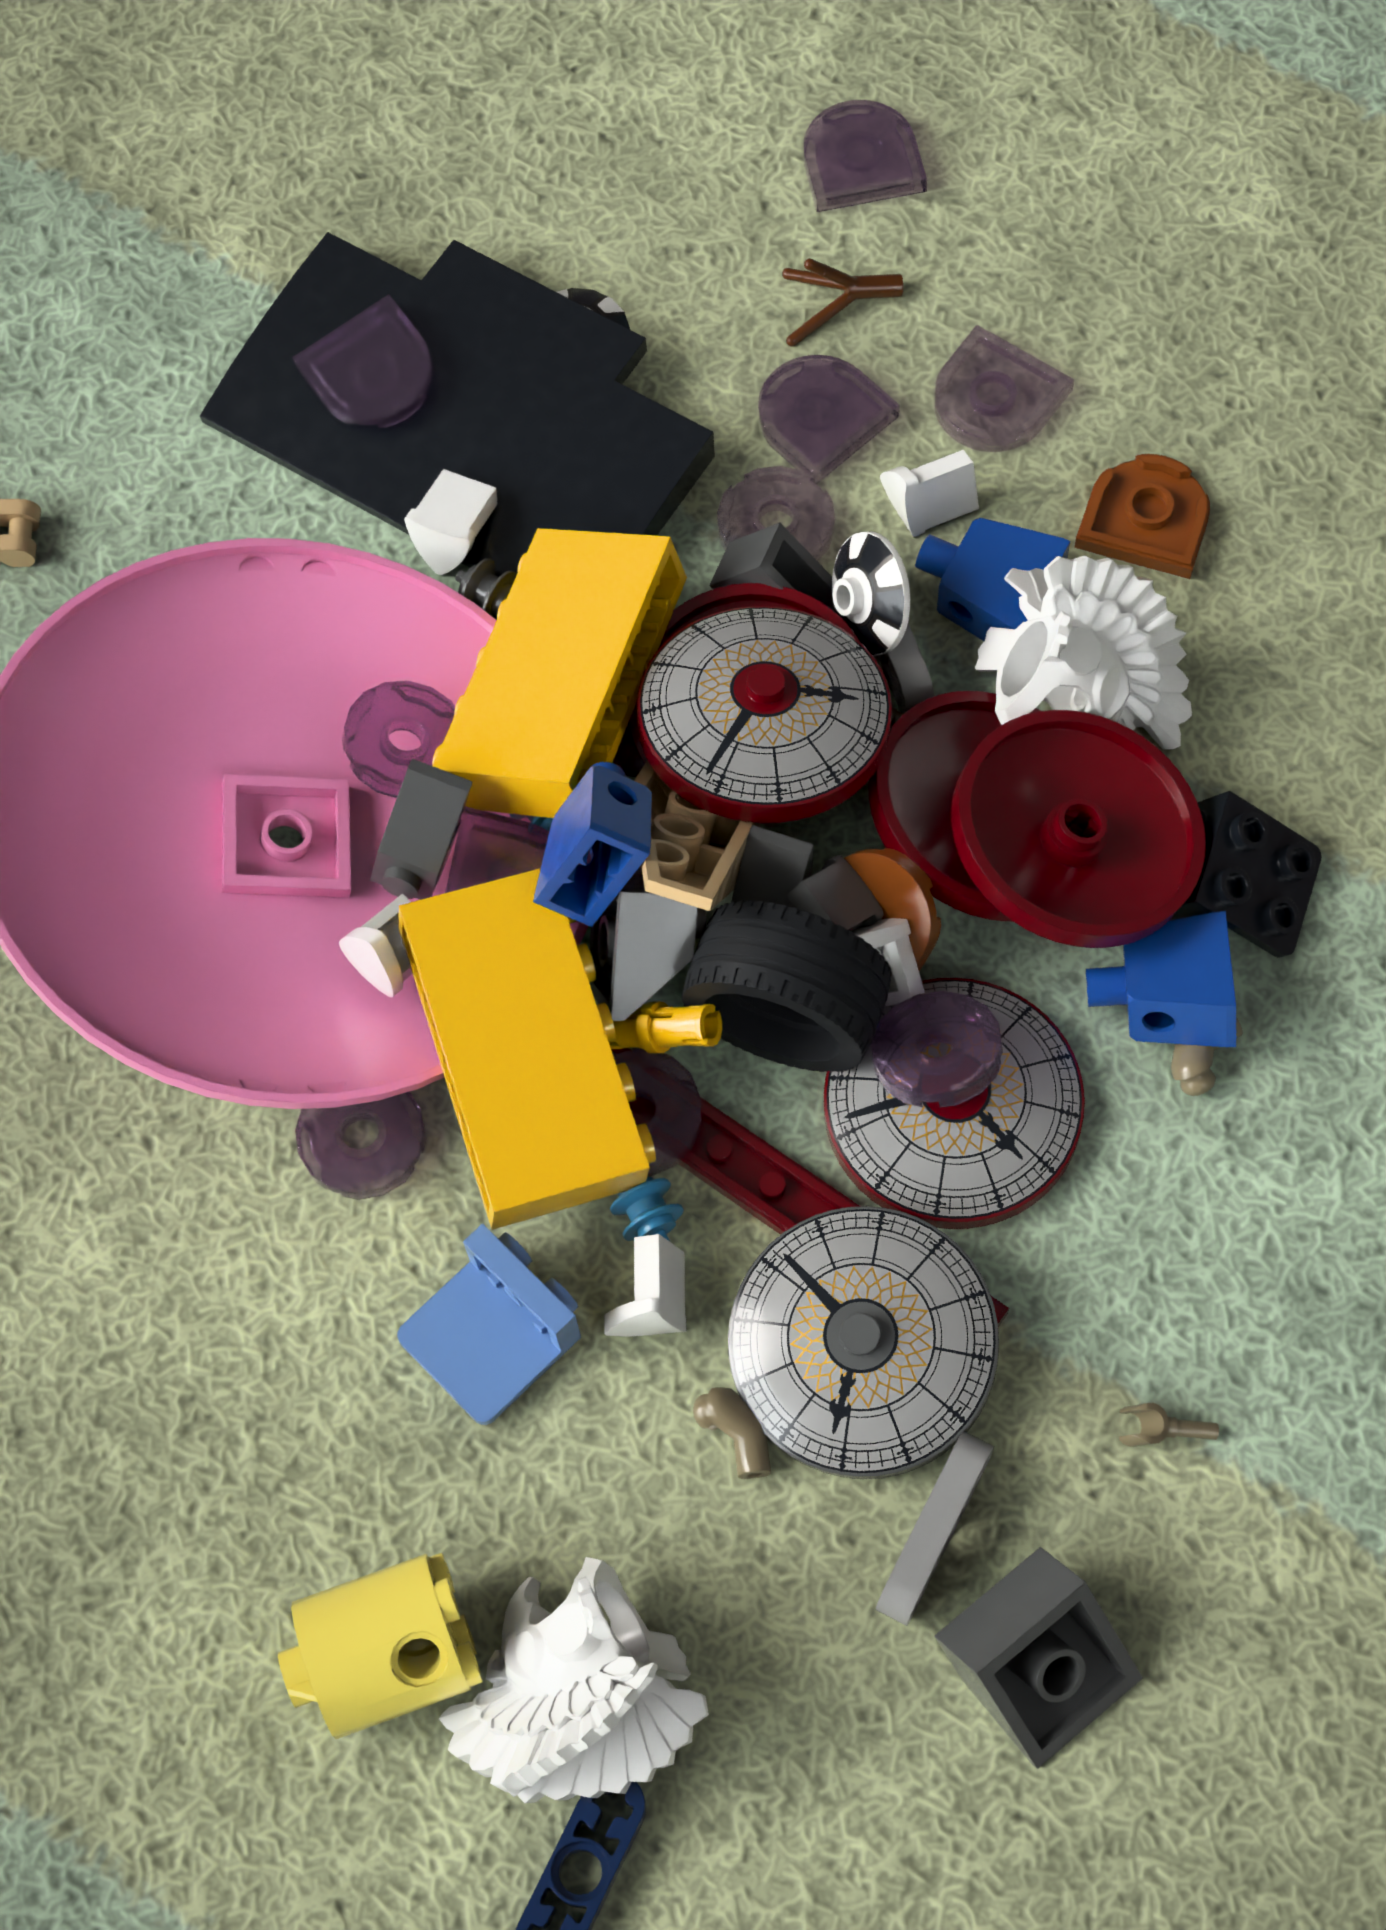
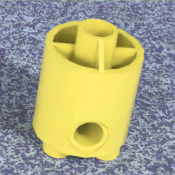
(380, 1646)

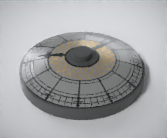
(864, 1342)

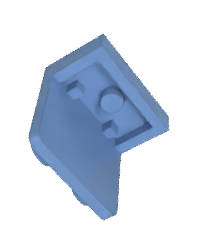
(491, 1327)

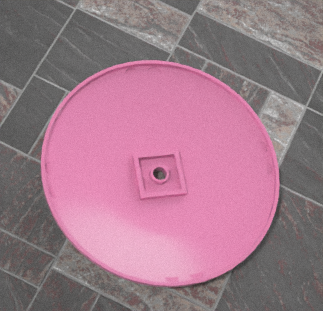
(138, 794)

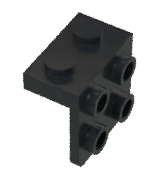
(1253, 873)

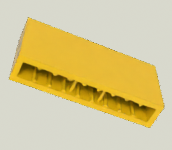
(561, 667)
(524, 1049)

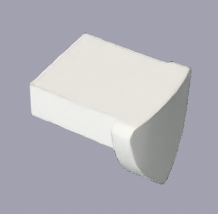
(932, 491)
(450, 519)
(893, 943)
(379, 950)
(657, 1292)

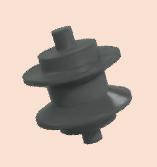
(484, 587)

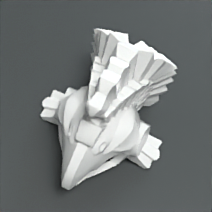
(1091, 646)
(576, 1699)

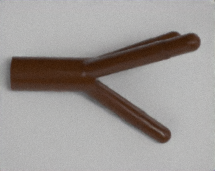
(854, 288)

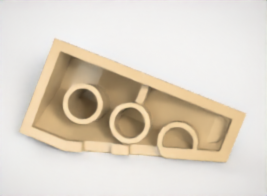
(691, 850)

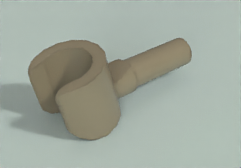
(1158, 1426)

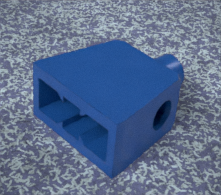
(974, 572)
(612, 822)
(1174, 984)

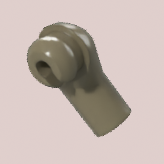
(1192, 1066)
(728, 1412)

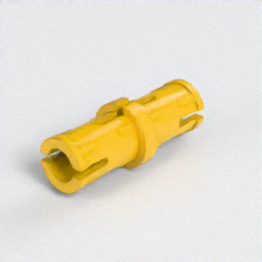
(659, 1027)

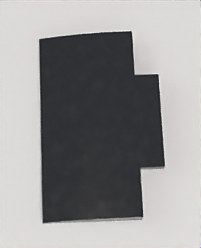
(515, 399)

